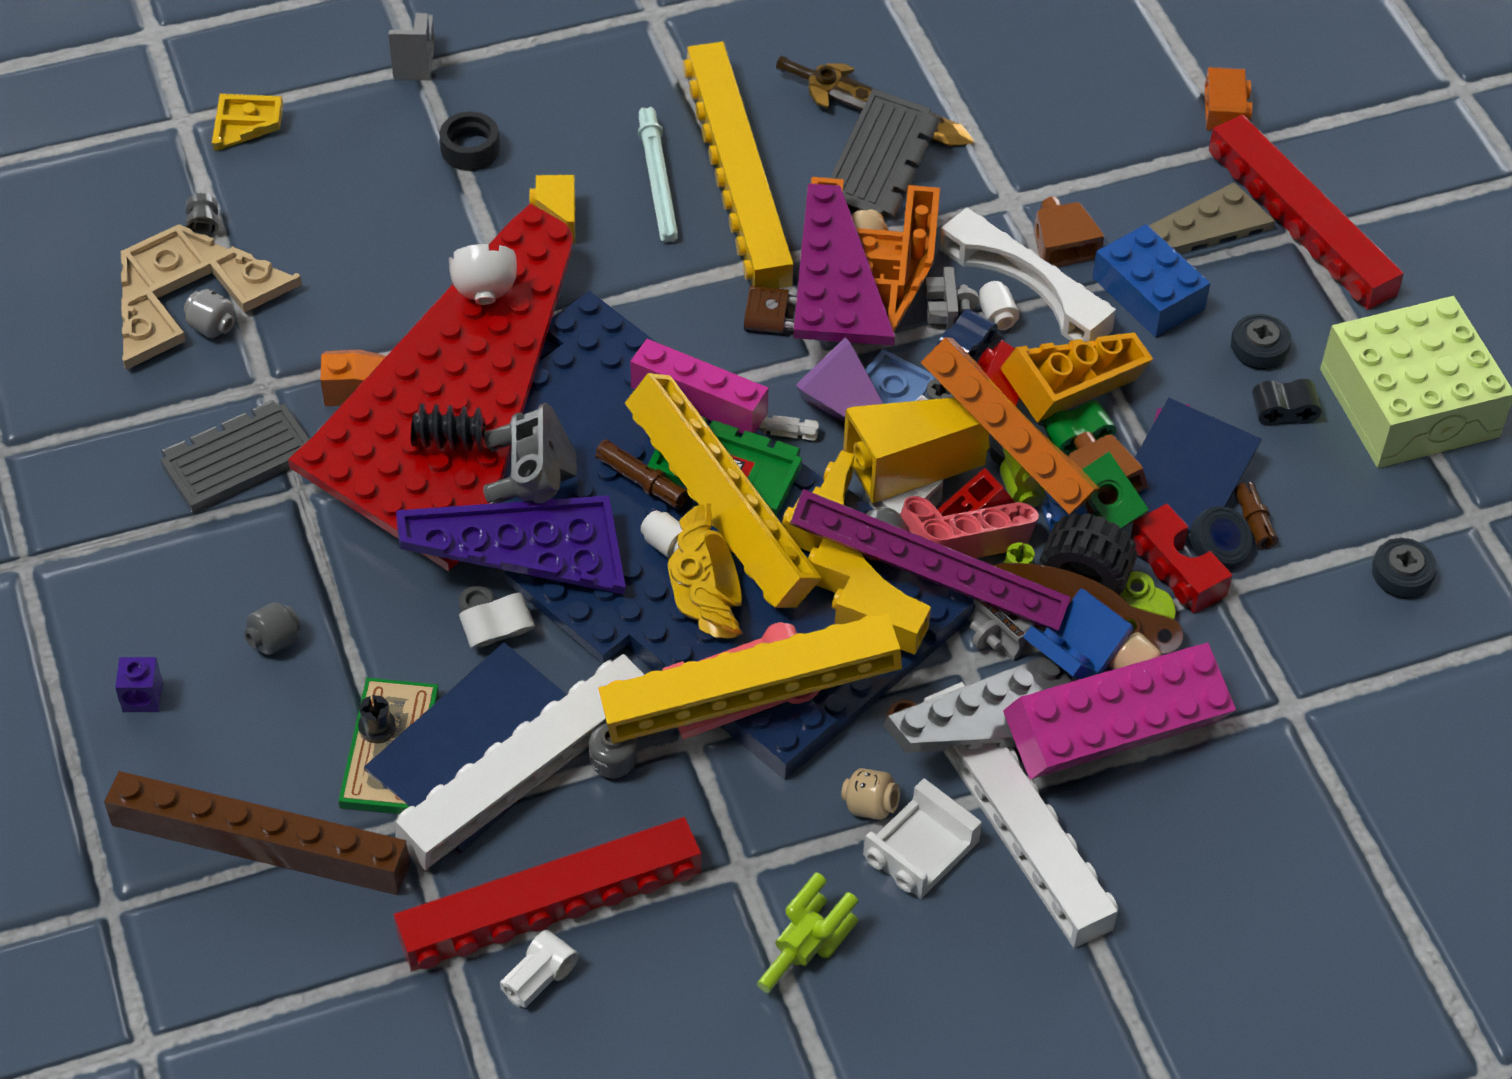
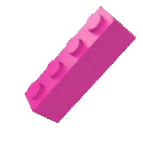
(710, 389)

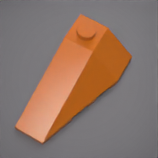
(344, 372)

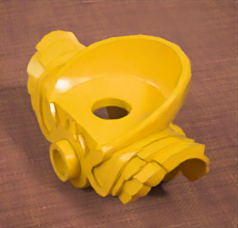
(705, 575)

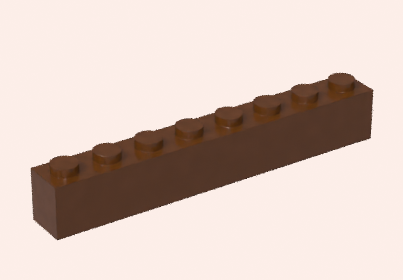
(258, 832)

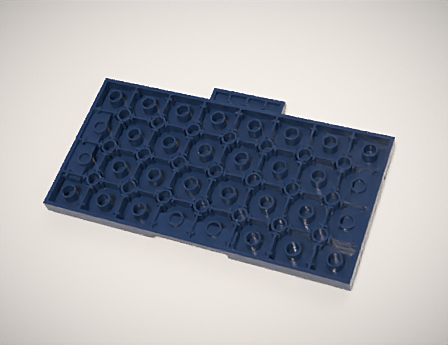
(587, 382)

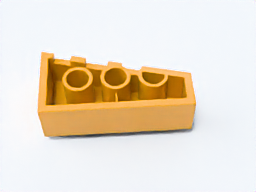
(1072, 373)

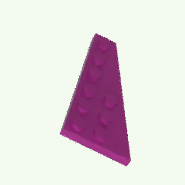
(835, 280)

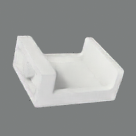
(923, 840)

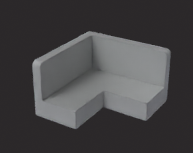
(413, 49)

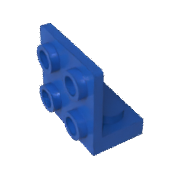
(1086, 637)

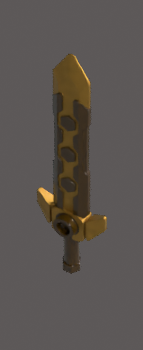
(831, 82)

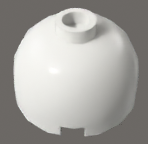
(483, 272)

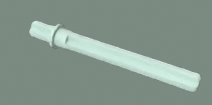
(650, 134)

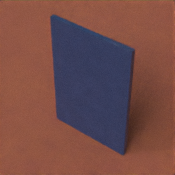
(463, 727)

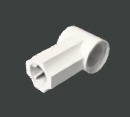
(545, 961)

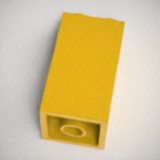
(912, 444)

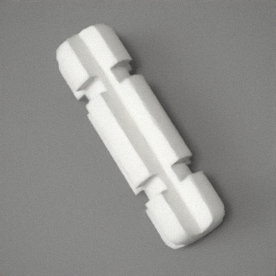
(790, 427)

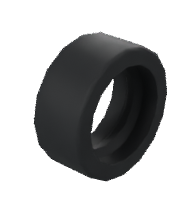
(469, 157)

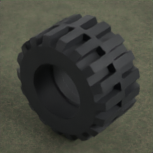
(1091, 549)

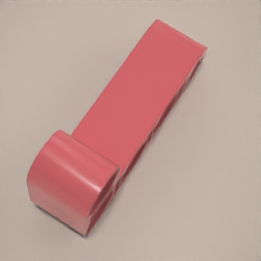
(972, 532)

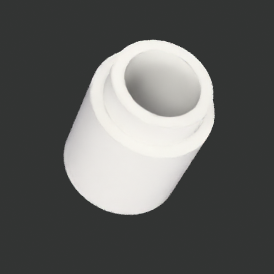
(998, 304)
(661, 532)

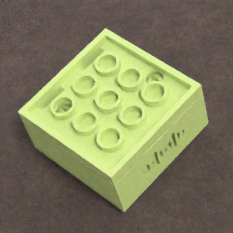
(1416, 381)

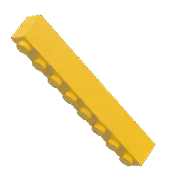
(715, 479)
(750, 677)

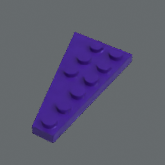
(549, 540)

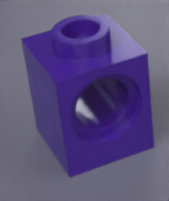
(139, 684)

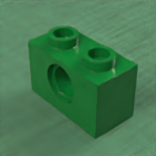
(1128, 504)

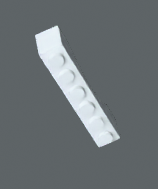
(980, 244)

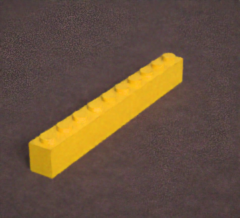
(738, 167)

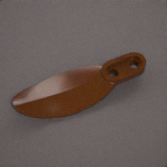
(1070, 583)

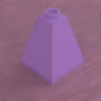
(838, 383)

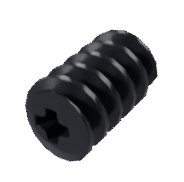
(448, 428)

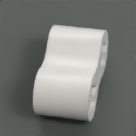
(496, 620)

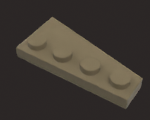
(1213, 218)

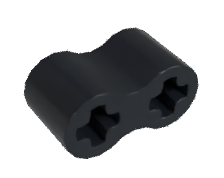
(1286, 402)

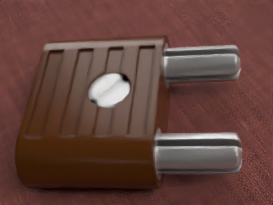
(768, 310)

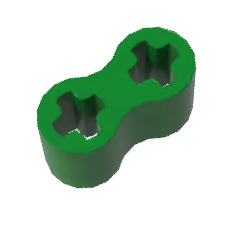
(1067, 425)

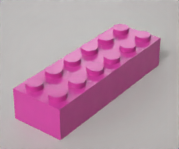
(1118, 710)

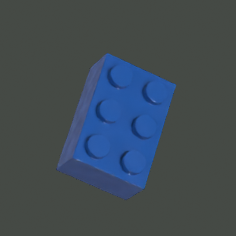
(1151, 280)

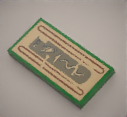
(406, 703)

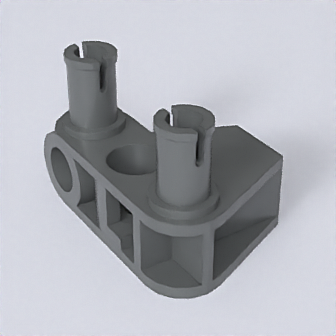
(539, 457)

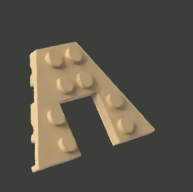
(173, 261)

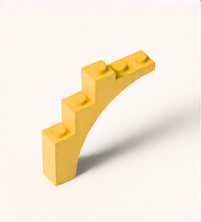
(847, 573)

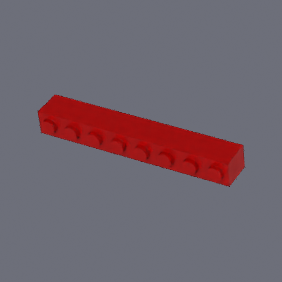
(1305, 212)
(547, 894)

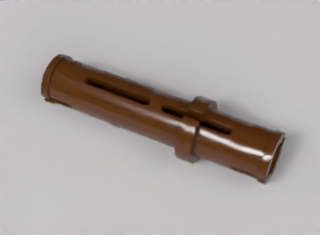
(653, 481)

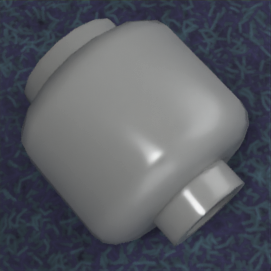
(209, 313)

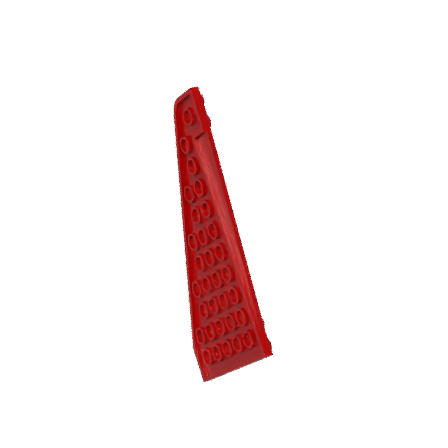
(450, 357)

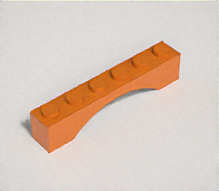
(1004, 421)

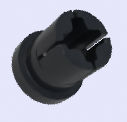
(368, 724)

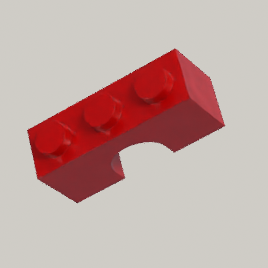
(1194, 580)

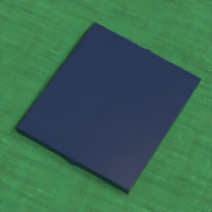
(1192, 461)

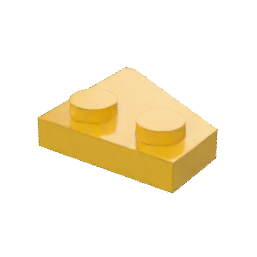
(245, 118)

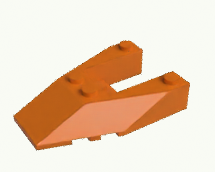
(901, 258)

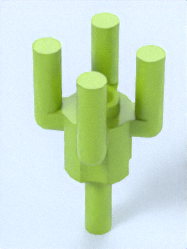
(809, 931)

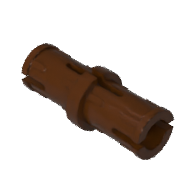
(1256, 515)

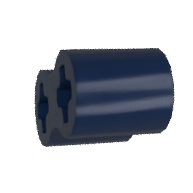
(972, 332)

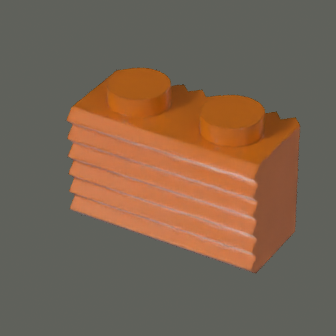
(1226, 96)

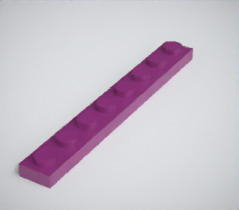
(929, 560)

